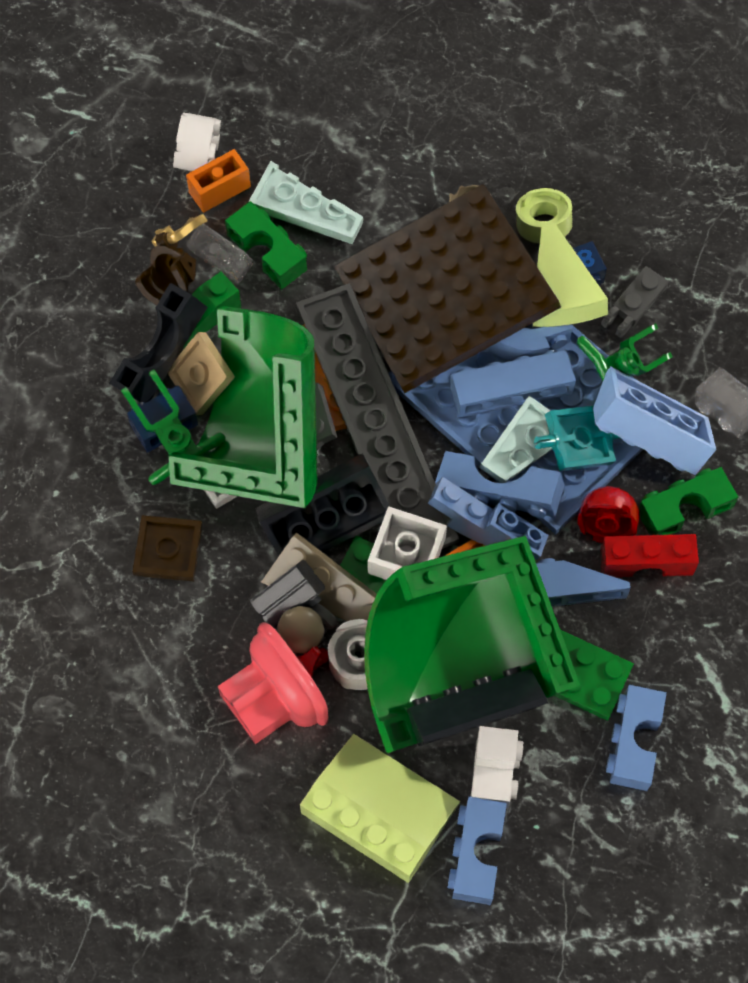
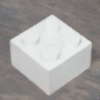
(404, 541)

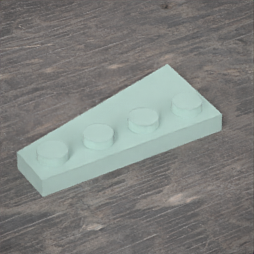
(296, 203)

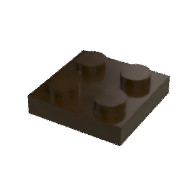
(167, 548)

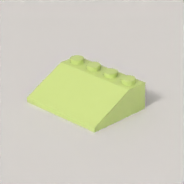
(379, 807)

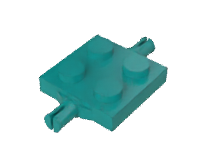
(577, 439)

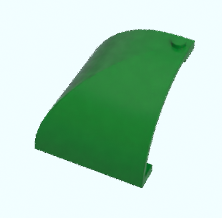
(262, 412)
(458, 623)

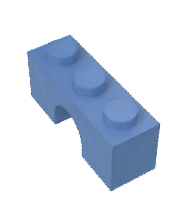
(630, 764)
(481, 821)

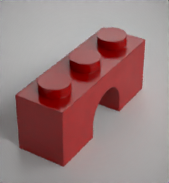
(671, 553)

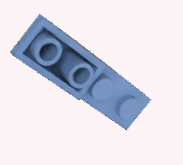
(480, 521)

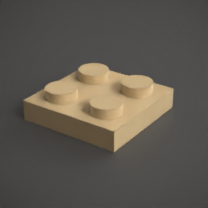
(201, 372)

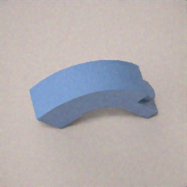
(532, 342)

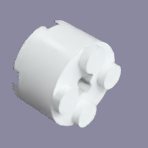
(196, 141)
(343, 663)

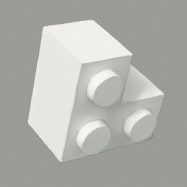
(494, 762)

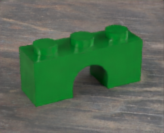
(253, 227)
(708, 491)

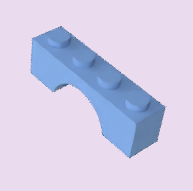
(534, 492)

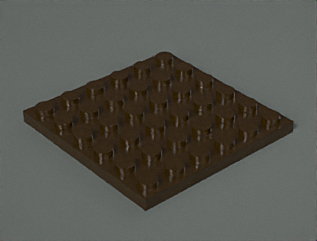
(447, 287)

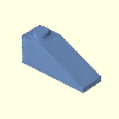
(575, 584)

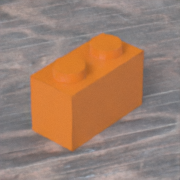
(218, 180)

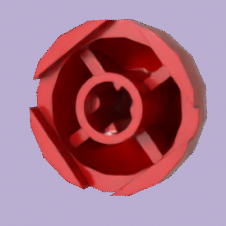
(608, 513)

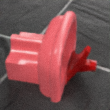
(276, 687)

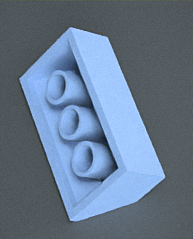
(653, 422)

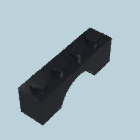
(177, 318)

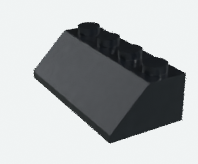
(342, 507)
(475, 706)

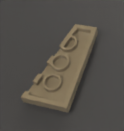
(344, 593)

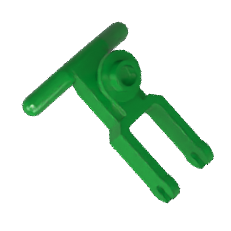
(625, 359)
(171, 431)

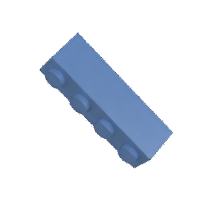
(512, 382)

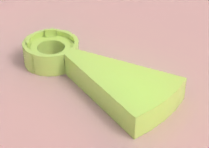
(557, 261)

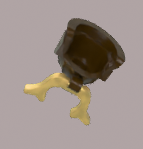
(169, 262)

